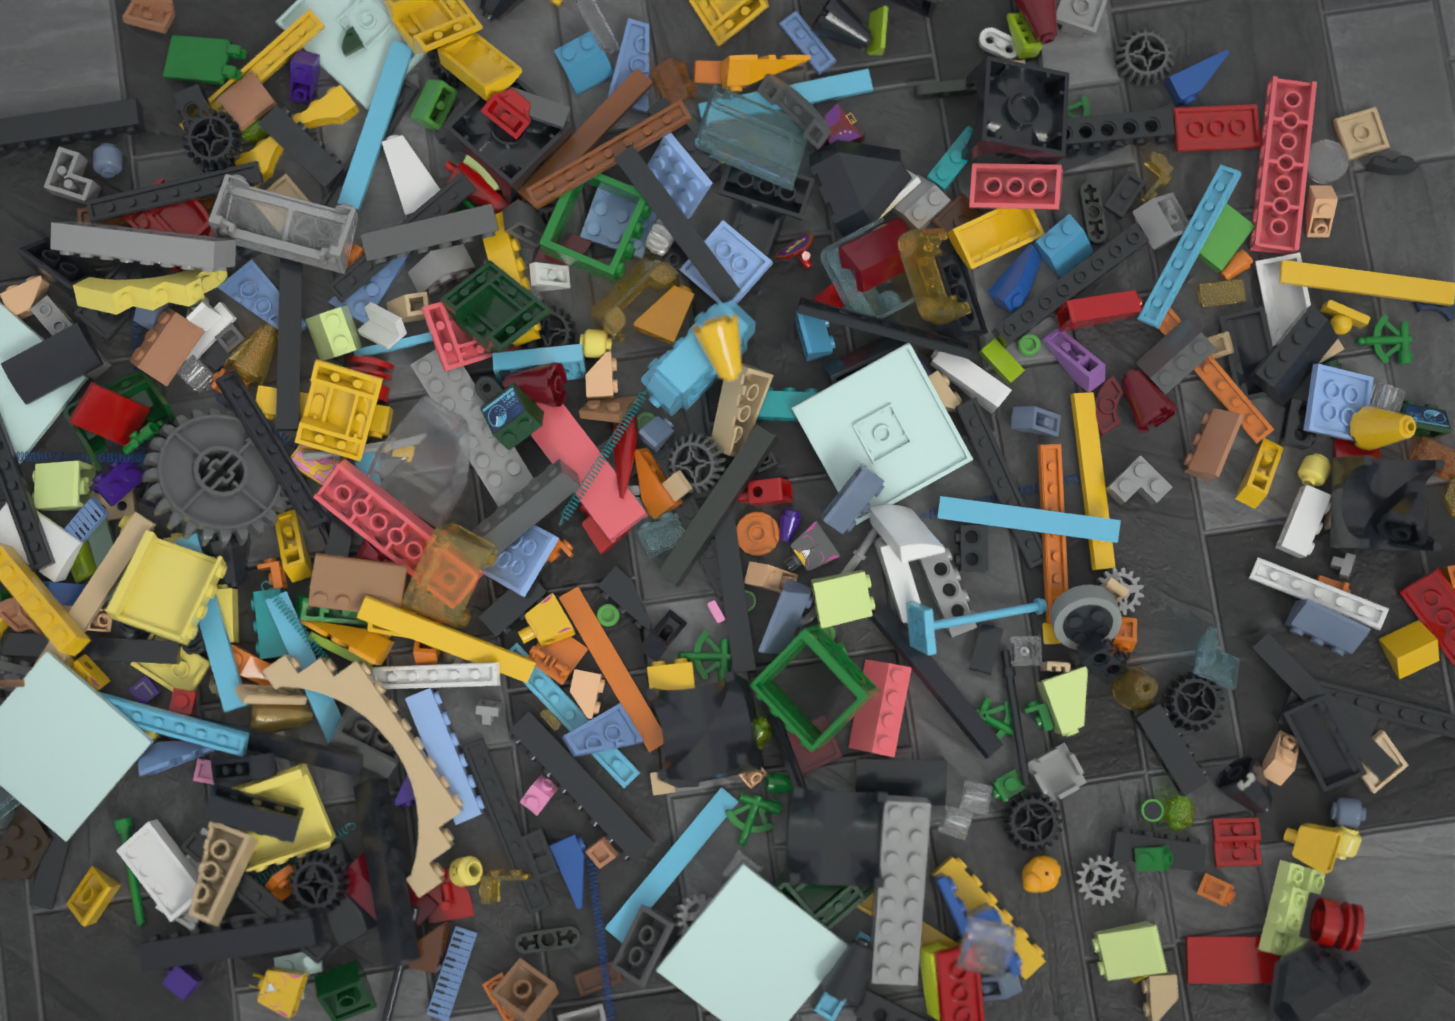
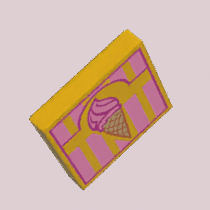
(316, 470)

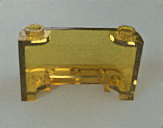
(917, 254)
(608, 310)
(449, 574)

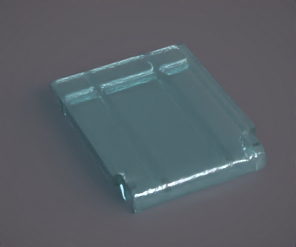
(751, 137)

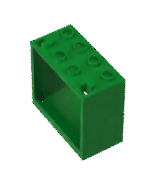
(625, 250)
(783, 707)

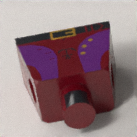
(842, 125)

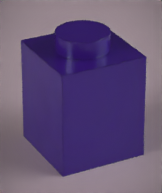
(182, 981)

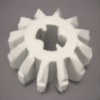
(659, 239)

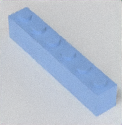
(442, 746)

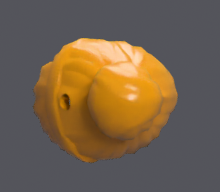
(1034, 875)

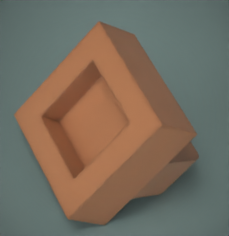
(601, 852)

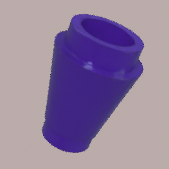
(788, 524)

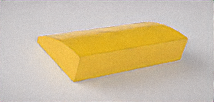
(479, 65)
(995, 235)

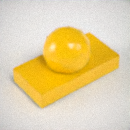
(1344, 317)

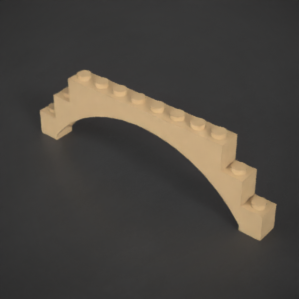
(432, 793)

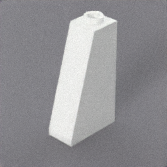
(409, 174)
(971, 379)
(898, 578)

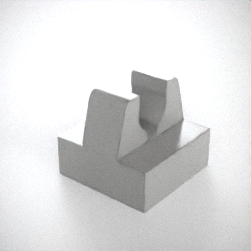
(1344, 565)
(488, 710)

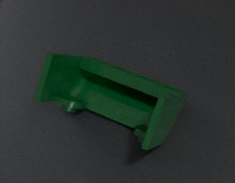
(133, 386)

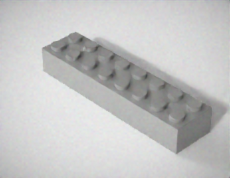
(143, 245)
(498, 467)
(900, 903)

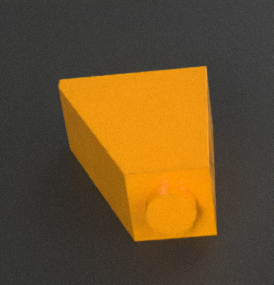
(667, 315)

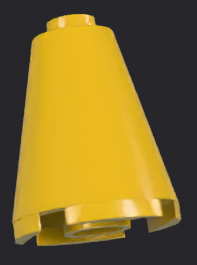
(721, 345)
(1380, 427)

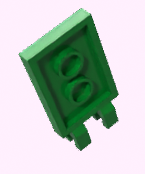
(202, 60)

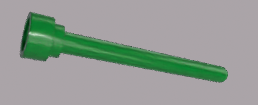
(123, 828)

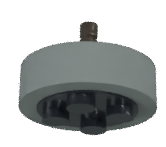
(1083, 613)

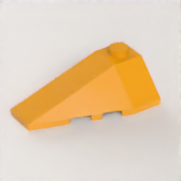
(745, 70)
(367, 645)

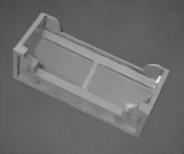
(284, 225)

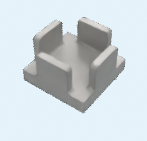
(1080, 16)
(1056, 772)

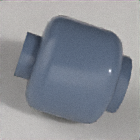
(107, 160)
(1348, 812)

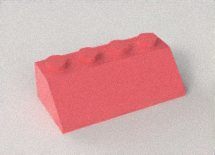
(1016, 186)
(879, 721)

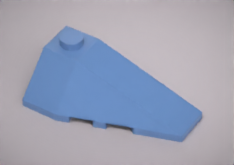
(168, 754)

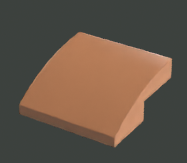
(247, 100)

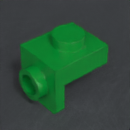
(1153, 858)

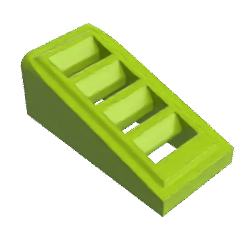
(1024, 48)

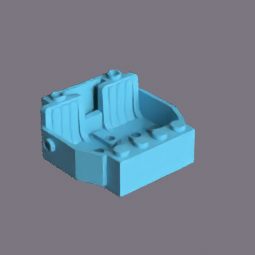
(685, 371)

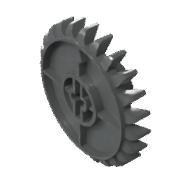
(219, 445)

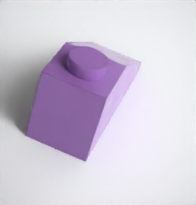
(1076, 360)

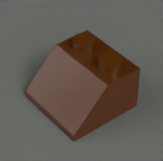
(432, 949)

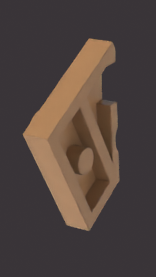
(608, 409)

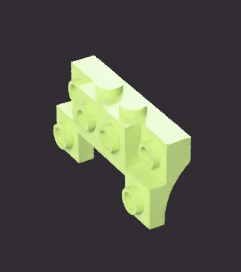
(1288, 907)

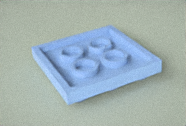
(679, 175)
(609, 219)
(737, 256)
(1334, 400)
(523, 560)

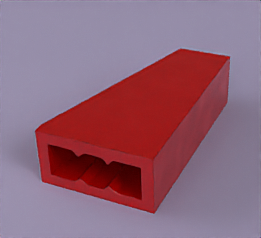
(1097, 310)

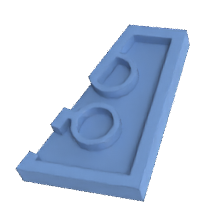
(605, 732)

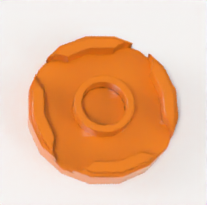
(757, 533)

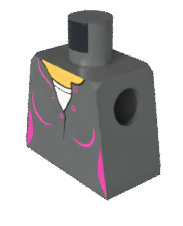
(811, 550)

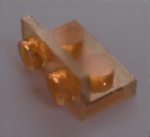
(674, 81)
(1431, 450)

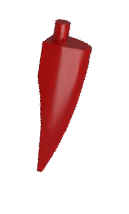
(485, 193)
(624, 452)

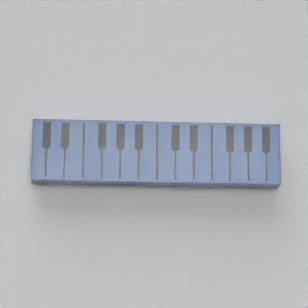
(87, 520)
(452, 973)

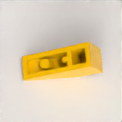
(1259, 474)
(293, 547)

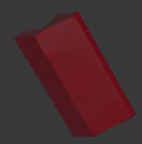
(874, 255)
(361, 891)

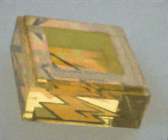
(551, 719)

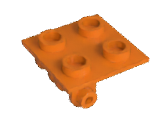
(558, 658)

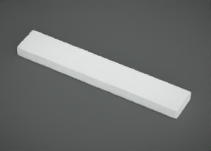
(1326, 595)
(438, 675)

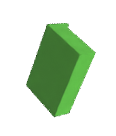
(1225, 238)

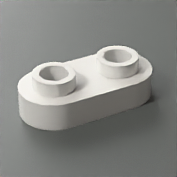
(1000, 43)

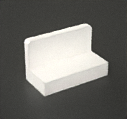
(383, 326)

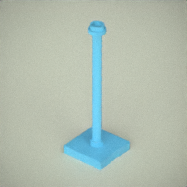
(922, 626)

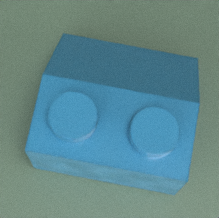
(583, 63)
(1064, 246)
(814, 337)

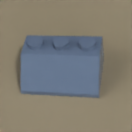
(853, 499)
(786, 617)
(1326, 627)

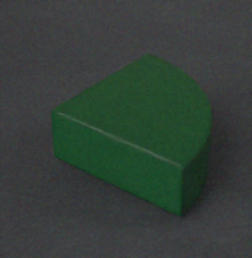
(351, 42)

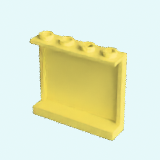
(166, 589)
(314, 831)

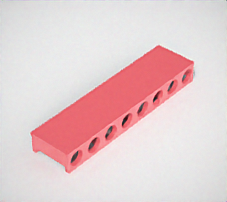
(1283, 166)
(566, 440)
(377, 514)

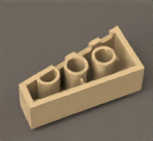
(739, 408)
(221, 869)

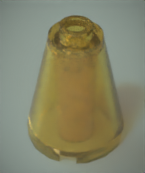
(254, 355)
(1135, 689)
(280, 716)

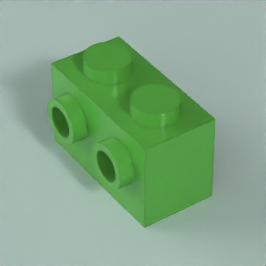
(434, 104)

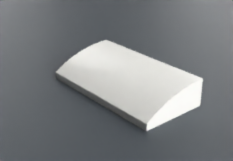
(1280, 301)
(904, 532)
(62, 544)
(161, 868)

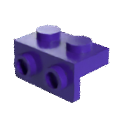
(117, 481)

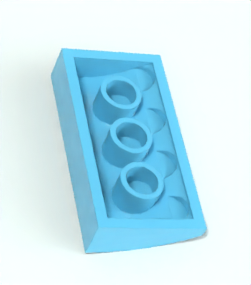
(569, 356)

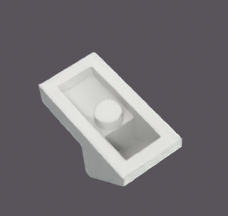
(549, 276)
(203, 314)

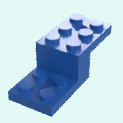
(961, 915)

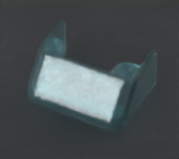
(844, 281)

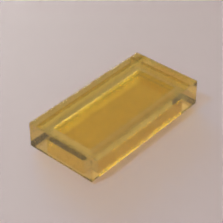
(1221, 293)

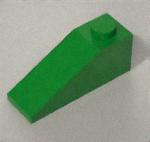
(321, 614)

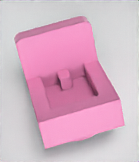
(539, 794)

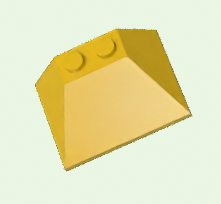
(727, 17)
(431, 22)
(339, 410)

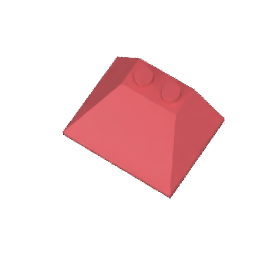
(452, 344)

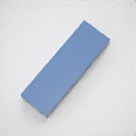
(807, 42)

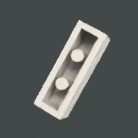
(1304, 521)

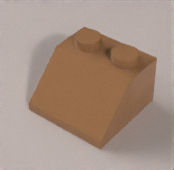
(525, 992)

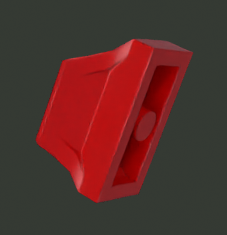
(508, 111)

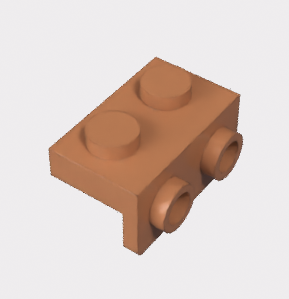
(150, 14)
(17, 617)

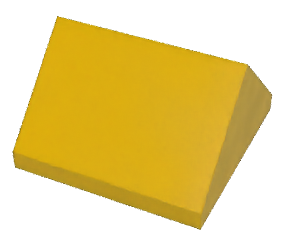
(1410, 649)
(92, 896)

